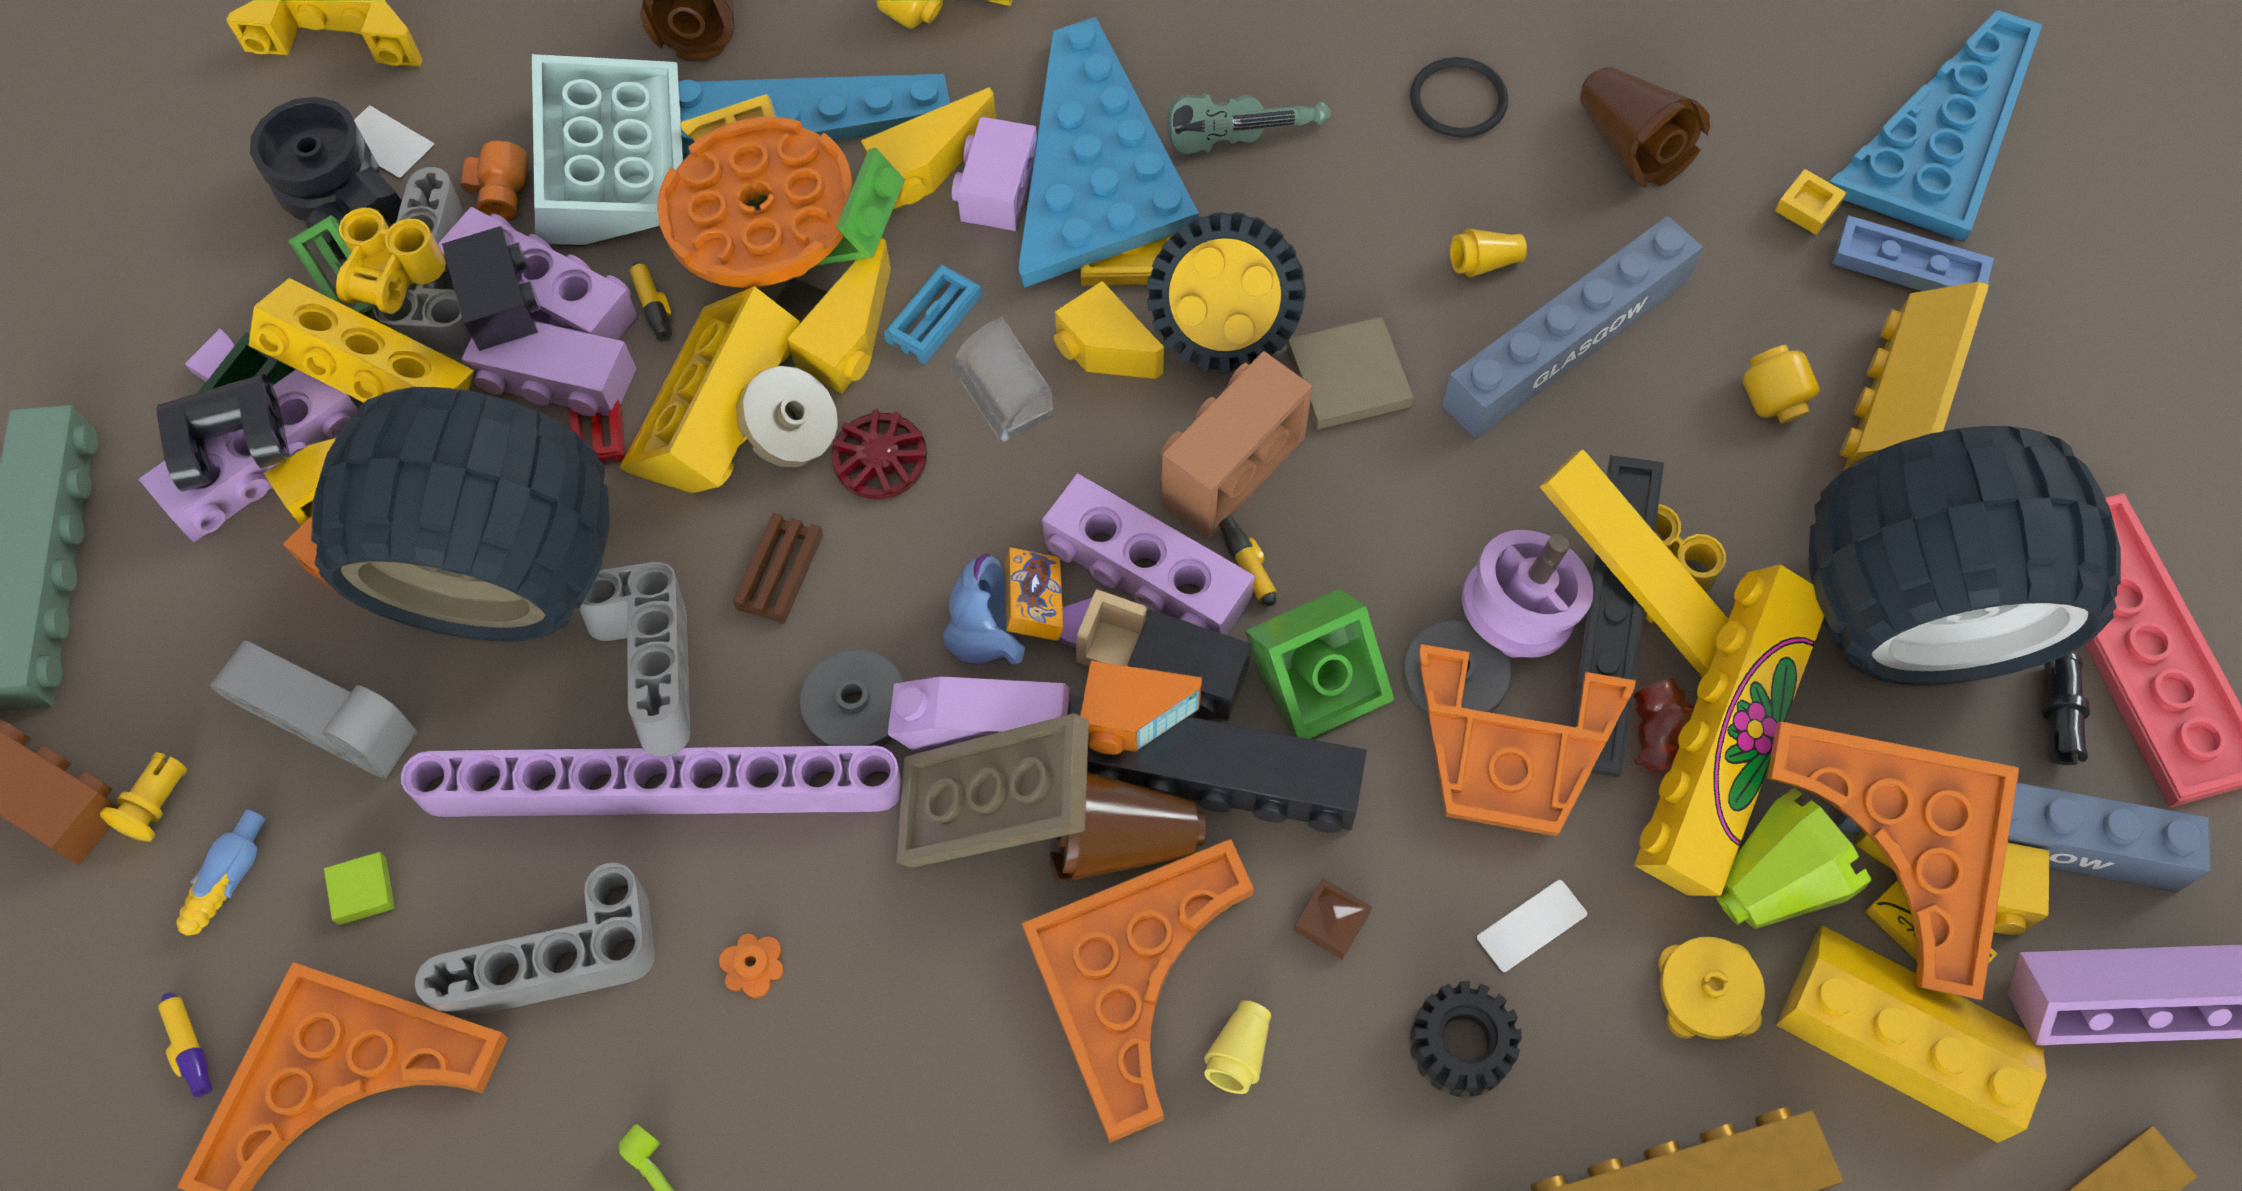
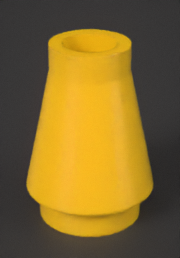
(1485, 251)

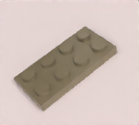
(994, 792)

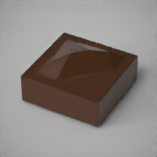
(1332, 918)

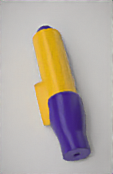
(184, 1051)

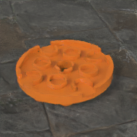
(731, 243)

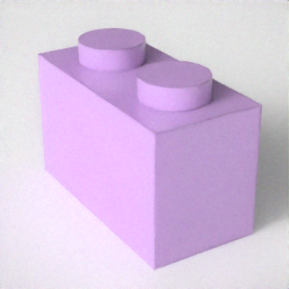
(995, 173)

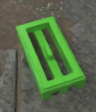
(316, 234)

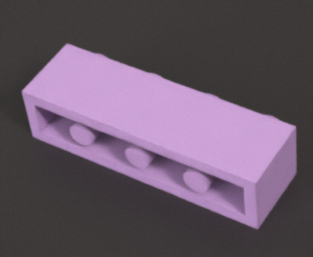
(2129, 994)

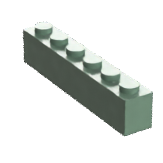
(40, 529)

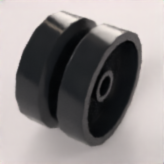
(308, 152)

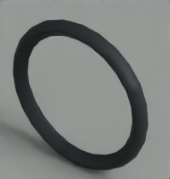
(1455, 131)

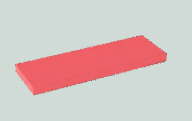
(2167, 676)

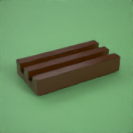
(750, 582)

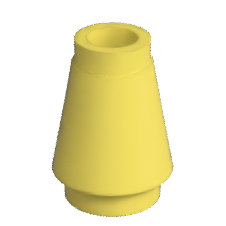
(1239, 1049)

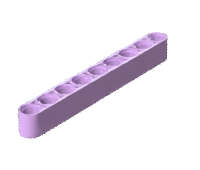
(632, 767)

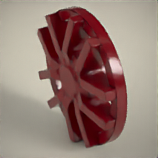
(879, 454)

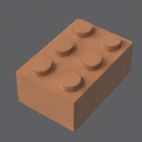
(1234, 443)

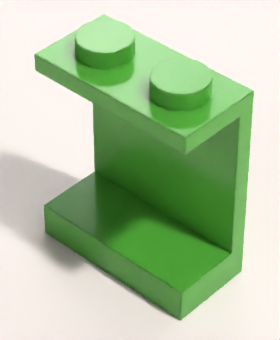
(867, 209)

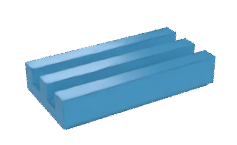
(912, 343)

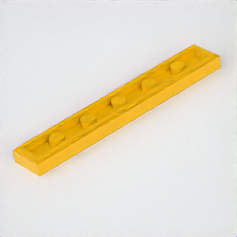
(1637, 557)

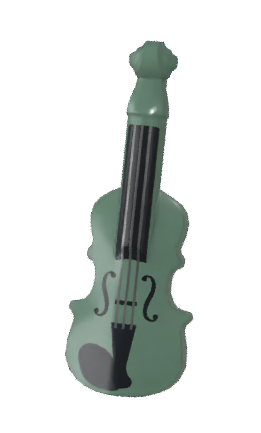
(1198, 123)

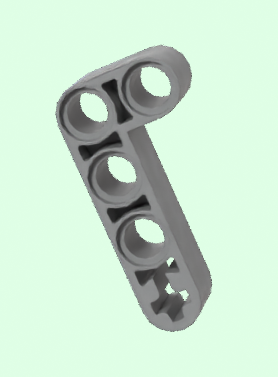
(429, 310)
(649, 611)
(348, 724)
(540, 952)

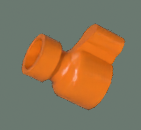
(497, 177)

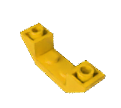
(273, 25)

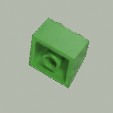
(1321, 663)

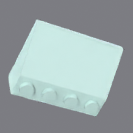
(601, 145)

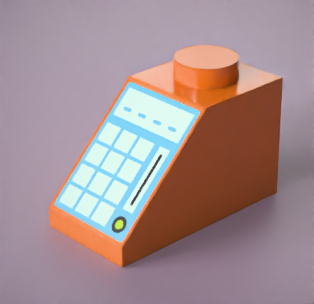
(1134, 705)

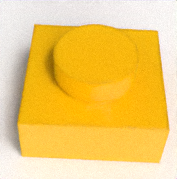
(1810, 201)

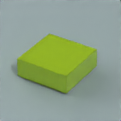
(359, 888)

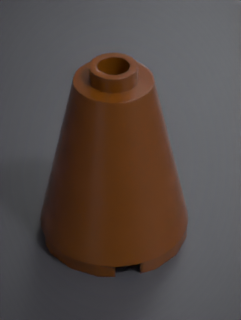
(690, 27)
(1644, 124)
(1127, 830)

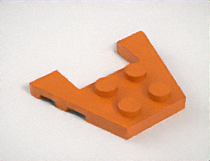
(1509, 766)

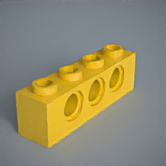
(346, 346)

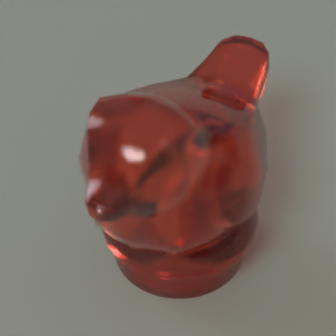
(1663, 717)

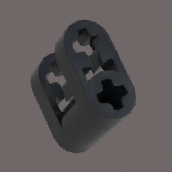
(216, 412)

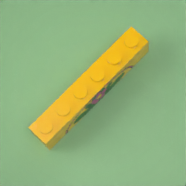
(1731, 733)

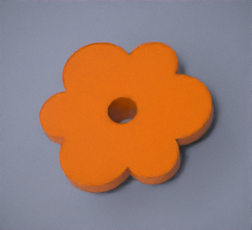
(757, 978)

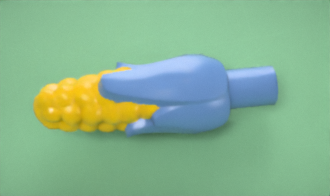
(223, 869)

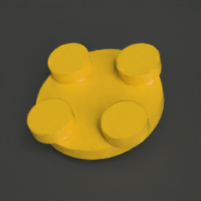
(1711, 989)

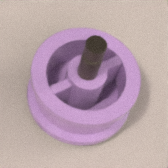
(1527, 593)

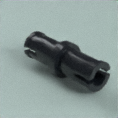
(2066, 710)

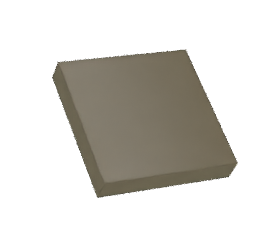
(1351, 372)

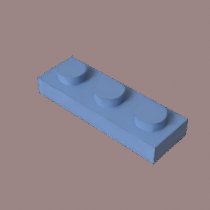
(1907, 257)

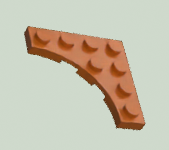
(1936, 823)
(1108, 966)
(320, 1051)

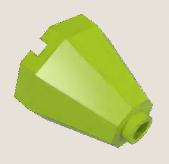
(1791, 866)

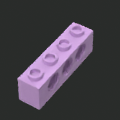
(565, 286)
(310, 416)
(1091, 510)

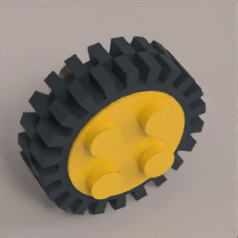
(1226, 291)

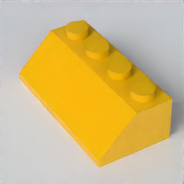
(1916, 369)
(693, 420)
(1915, 1037)

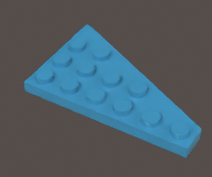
(1097, 164)

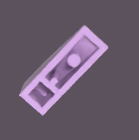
(958, 709)

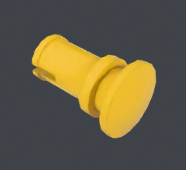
(145, 798)

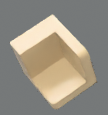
(1109, 630)

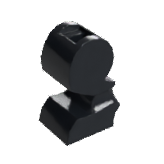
(364, 190)

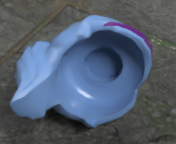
(979, 615)

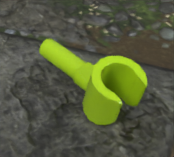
(636, 1149)

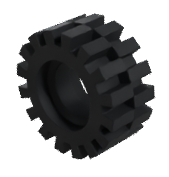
(1490, 1014)

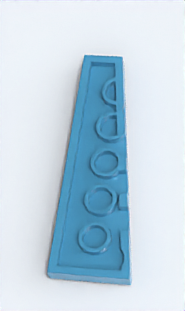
(830, 105)

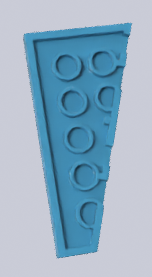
(1944, 141)

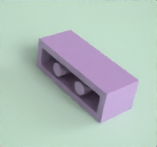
(556, 368)

